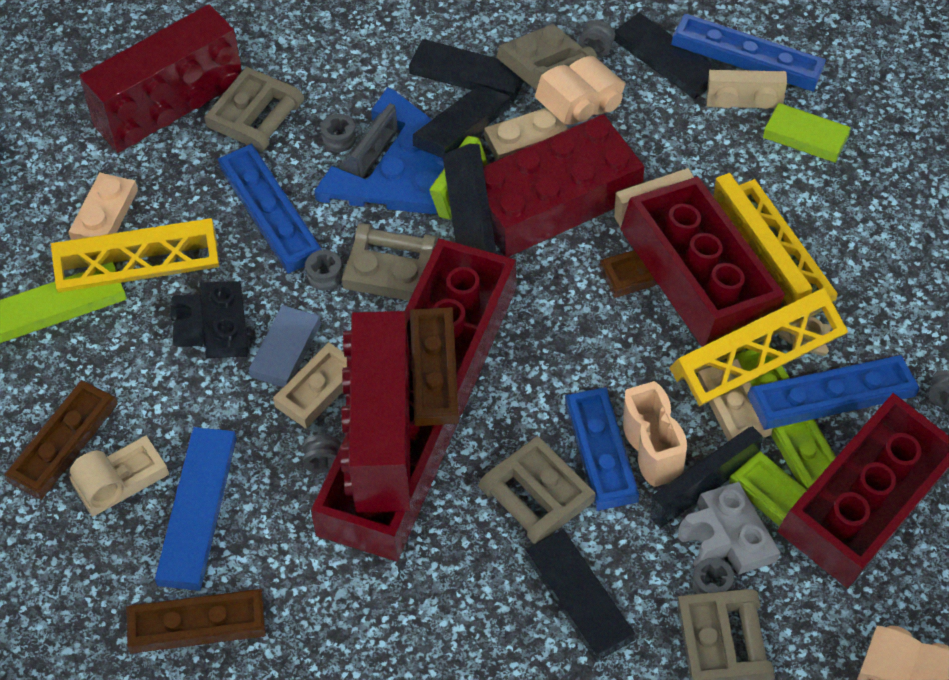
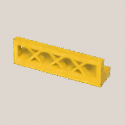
(134, 246)
(770, 250)
(749, 336)

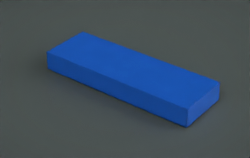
(601, 448)

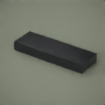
(654, 48)
(463, 68)
(461, 120)
(469, 198)
(704, 476)
(580, 595)

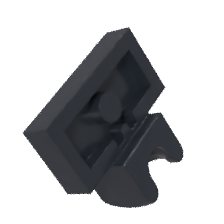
(211, 317)

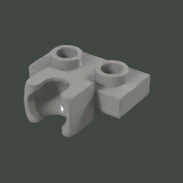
(729, 528)

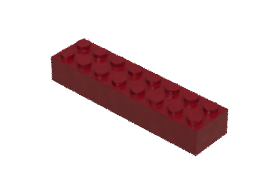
(480, 292)

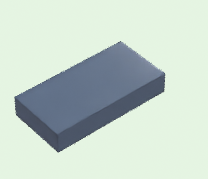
(284, 346)

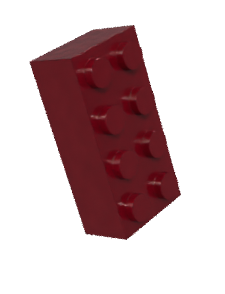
(162, 78)
(558, 184)
(700, 259)
(377, 412)
(868, 490)

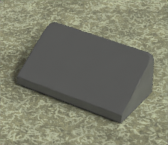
(371, 143)

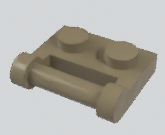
(540, 52)
(245, 102)
(383, 272)
(546, 480)
(710, 640)

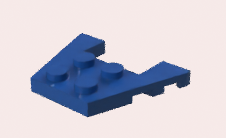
(402, 174)

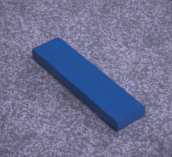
(747, 51)
(269, 207)
(831, 392)
(196, 509)

